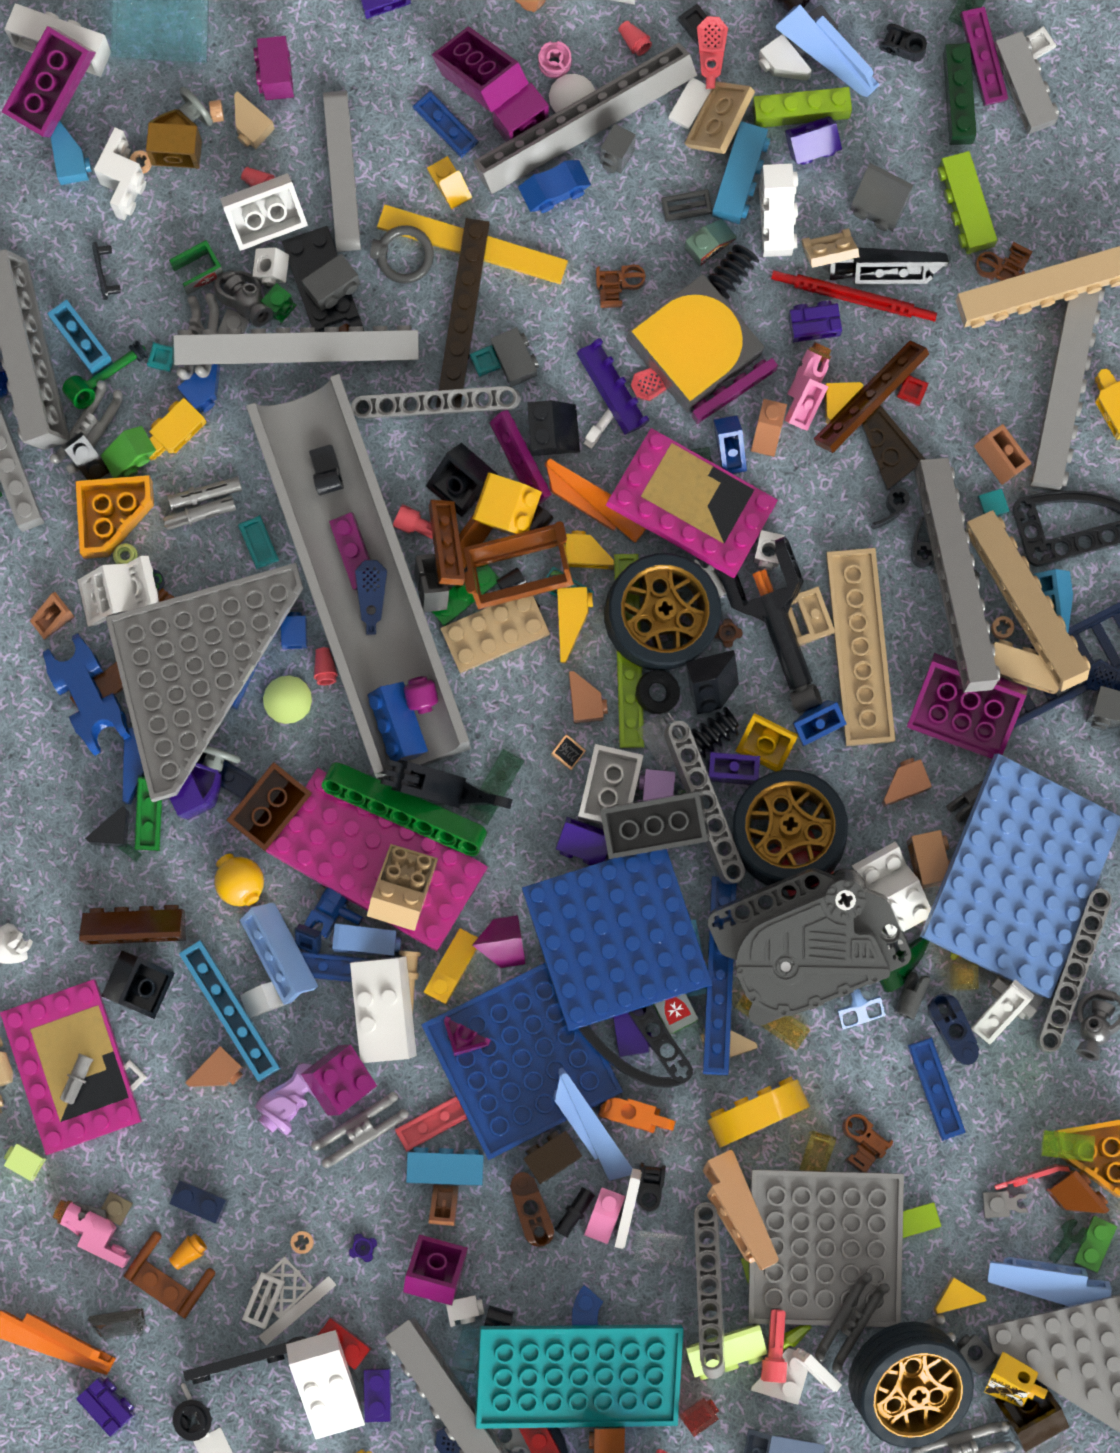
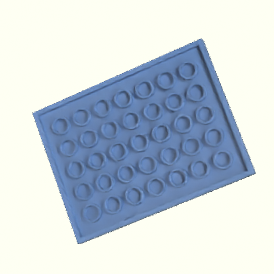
(1021, 876)

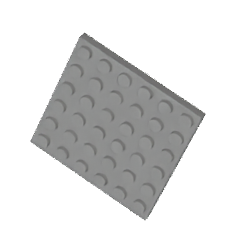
(826, 1236)

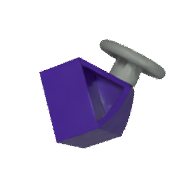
(202, 785)

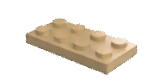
(494, 632)

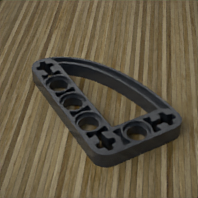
(1070, 540)
(654, 1042)

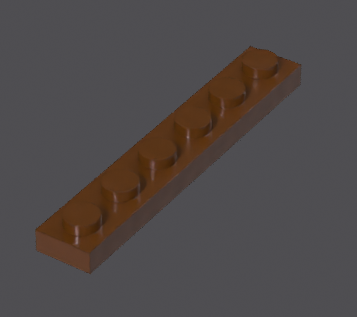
(871, 396)

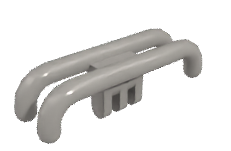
(196, 327)
(89, 424)
(360, 1130)
(963, 1441)

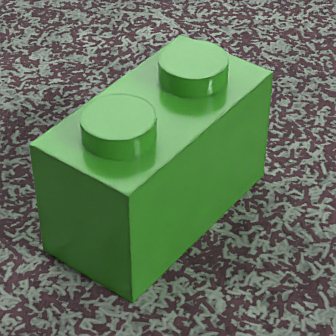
(128, 453)

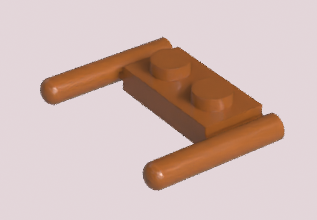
(163, 1286)

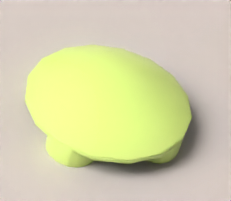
(287, 699)

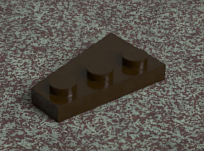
(890, 447)

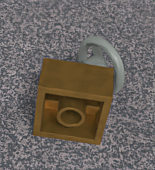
(174, 137)

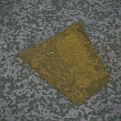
(817, 1151)

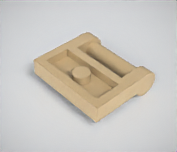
(830, 248)
(814, 616)

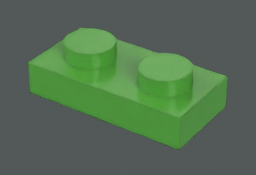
(1096, 1244)

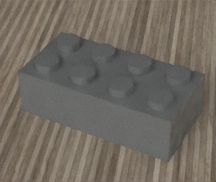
(655, 824)

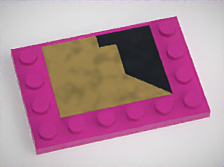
(692, 503)
(46, 1044)

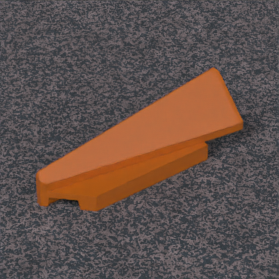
(589, 499)
(51, 1340)

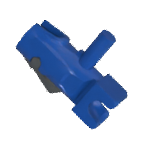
(328, 909)

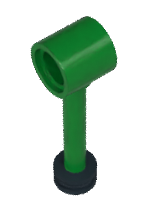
(81, 391)

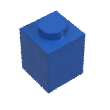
(294, 631)

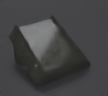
(119, 1323)

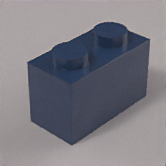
(198, 1202)

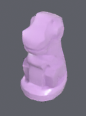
(283, 1102)

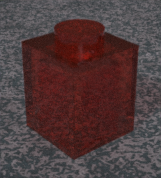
(699, 1415)

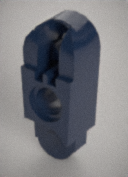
(963, 1048)

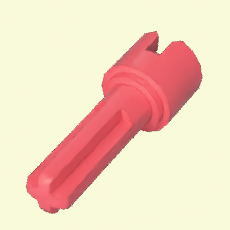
(410, 521)
(774, 1366)

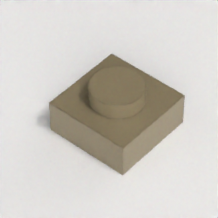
(116, 1208)

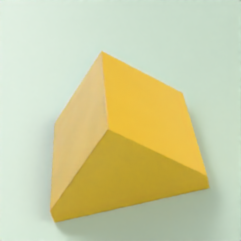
(768, 741)

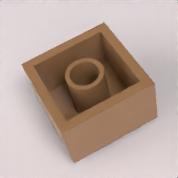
(929, 857)

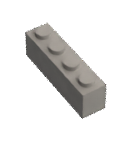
(1025, 82)

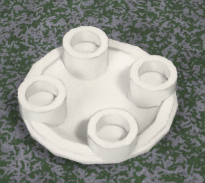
(568, 90)

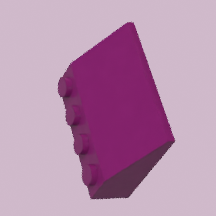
(969, 719)

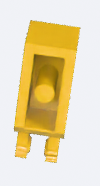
(1109, 400)
(175, 428)

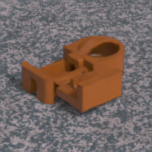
(1010, 267)
(611, 285)
(870, 1145)

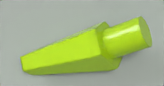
(795, 1335)

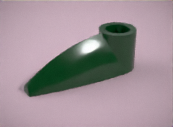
(897, 976)

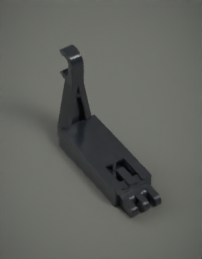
(438, 786)

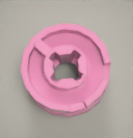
(554, 69)

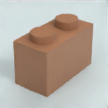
(1002, 454)

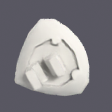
(12, 945)

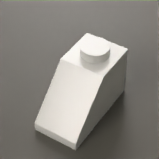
(783, 60)

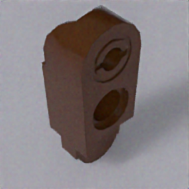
(524, 1189)

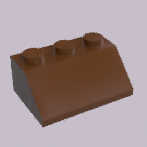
(269, 806)

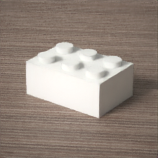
(263, 211)
(609, 782)

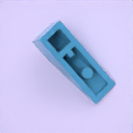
(69, 157)
(1058, 587)

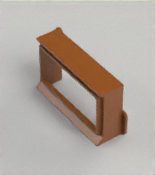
(512, 547)

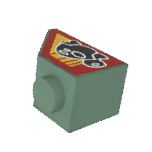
(709, 241)

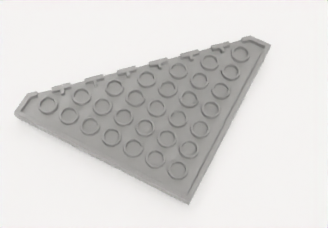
(189, 663)
(1072, 1352)

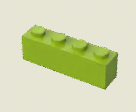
(801, 107)
(967, 203)

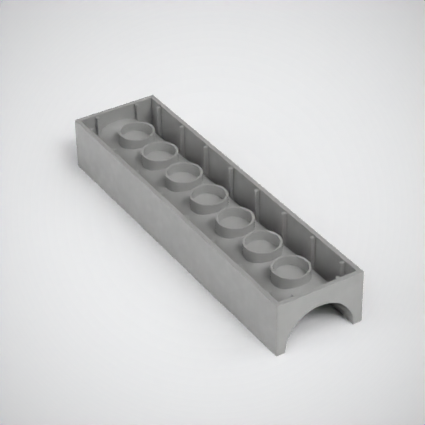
(402, 638)

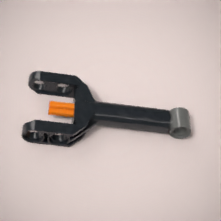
(773, 609)

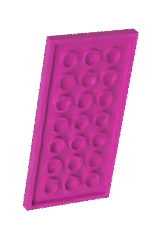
(348, 846)

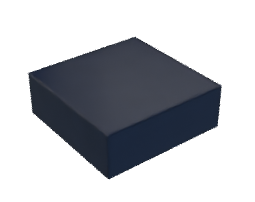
(308, 939)

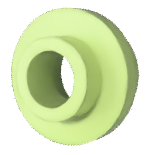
(124, 548)

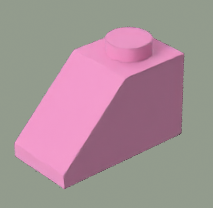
(604, 1215)

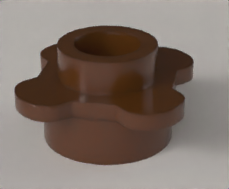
(734, 633)

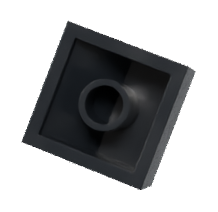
(553, 428)
(460, 478)
(712, 680)
(138, 984)

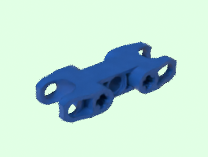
(94, 710)

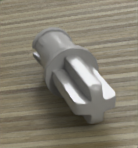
(76, 1079)

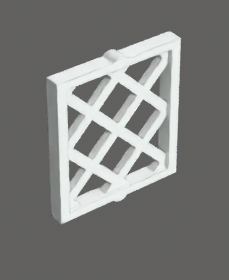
(297, 1273)

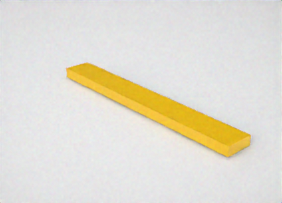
(497, 251)

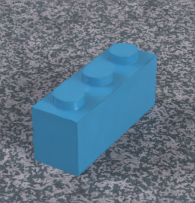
(80, 337)
(445, 1167)

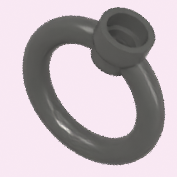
(380, 248)

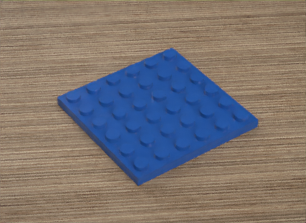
(616, 937)
(513, 1080)

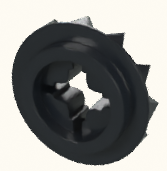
(182, 1422)

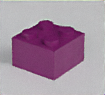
(273, 68)
(520, 112)
(339, 1080)
(435, 1269)

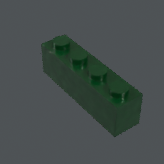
(959, 94)

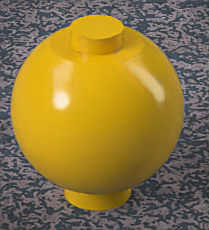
(238, 880)

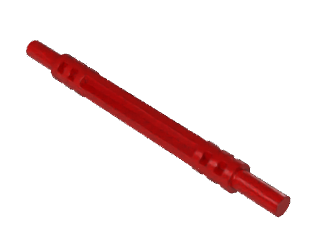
(854, 295)

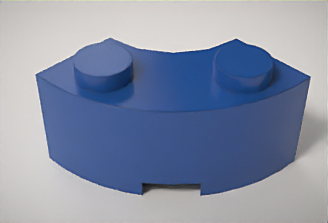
(554, 186)
(586, 1307)

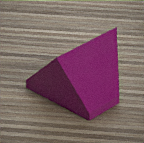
(502, 942)
(462, 1038)

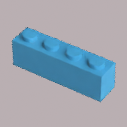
(740, 173)

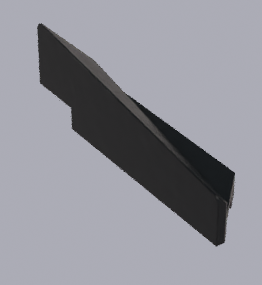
(889, 266)

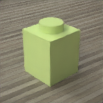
(23, 1161)

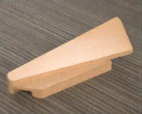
(738, 1209)

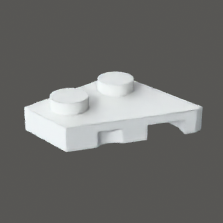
(794, 1384)

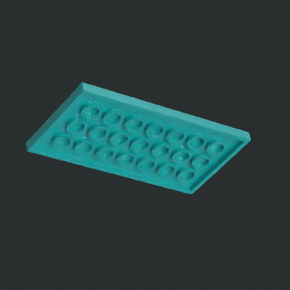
(578, 1376)

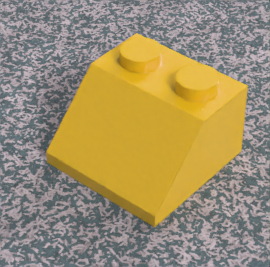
(506, 505)

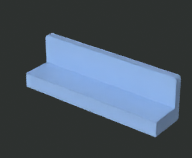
(278, 952)

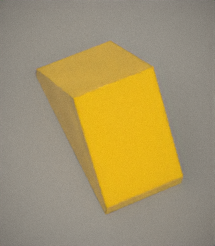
(838, 396)
(957, 1296)

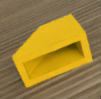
(586, 552)

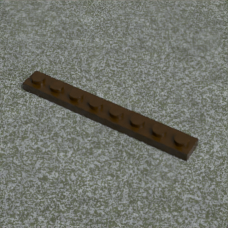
(464, 307)

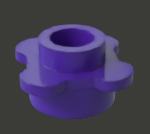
(365, 1254)

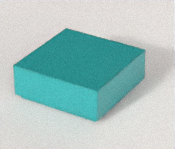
(160, 357)
(485, 361)
(994, 501)

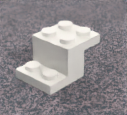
(120, 174)
(117, 589)
(889, 875)

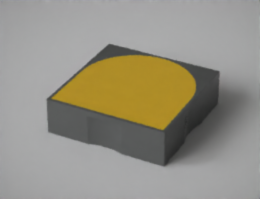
(695, 342)

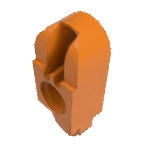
(634, 1114)

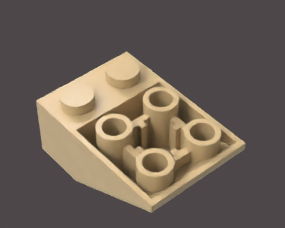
(402, 887)

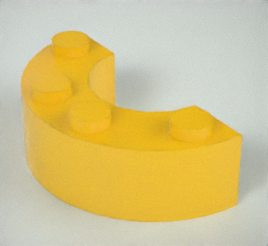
(757, 1113)

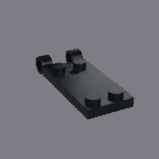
(306, 255)
(272, 1355)

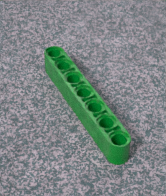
(404, 809)

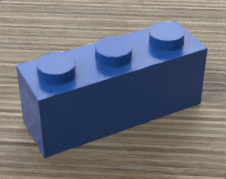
(397, 723)

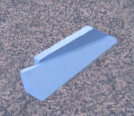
(828, 48)
(590, 1128)
(1048, 1281)

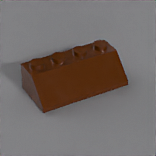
(133, 926)

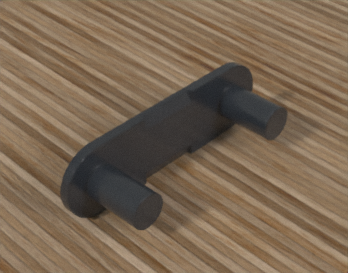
(97, 251)

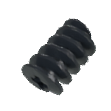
(731, 269)
(715, 731)

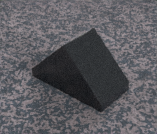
(112, 831)

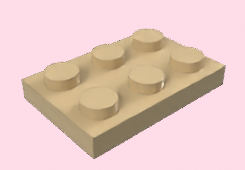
(719, 117)

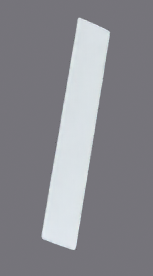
(297, 1310)

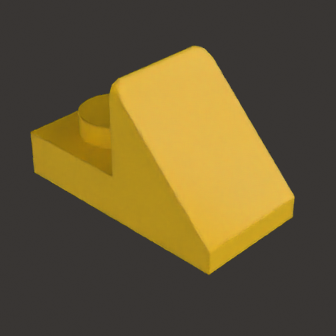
(449, 182)

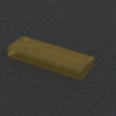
(785, 1028)

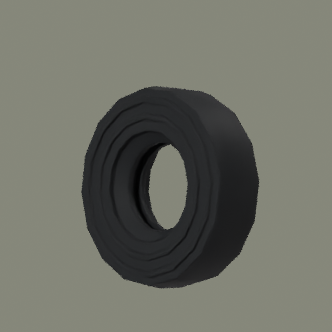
(672, 692)

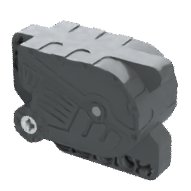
(809, 943)

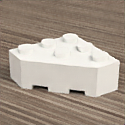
(778, 209)

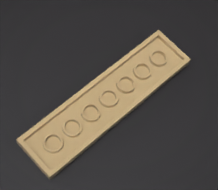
(860, 647)

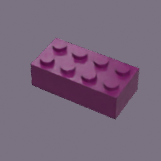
(480, 69)
(48, 82)

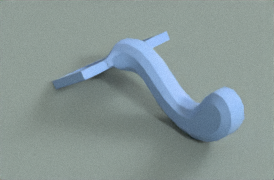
(859, 1005)

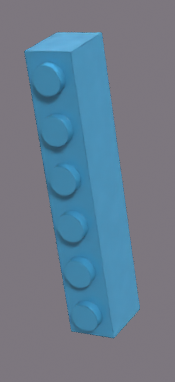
(230, 1011)

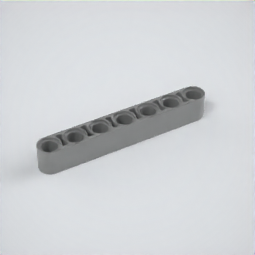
(341, 171)
(424, 399)
(714, 811)
(1065, 980)
(709, 1301)

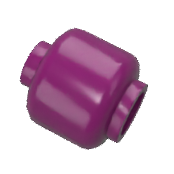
(421, 694)

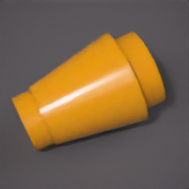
(189, 1250)

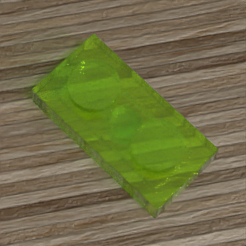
(1067, 1146)

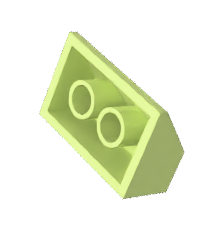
(739, 1347)

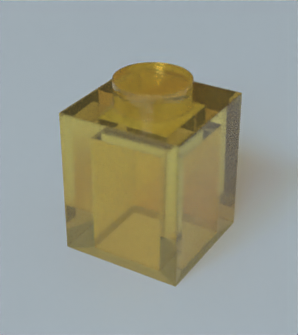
(964, 977)

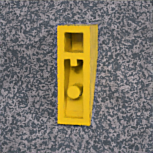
(572, 614)
(451, 967)

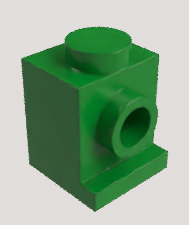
(280, 302)

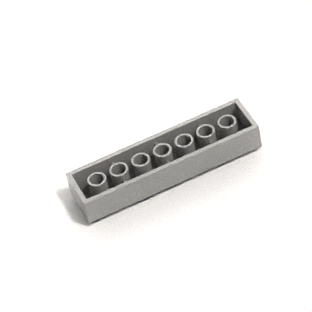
(28, 358)

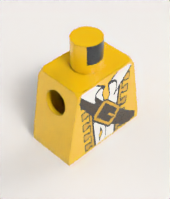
(1014, 1382)

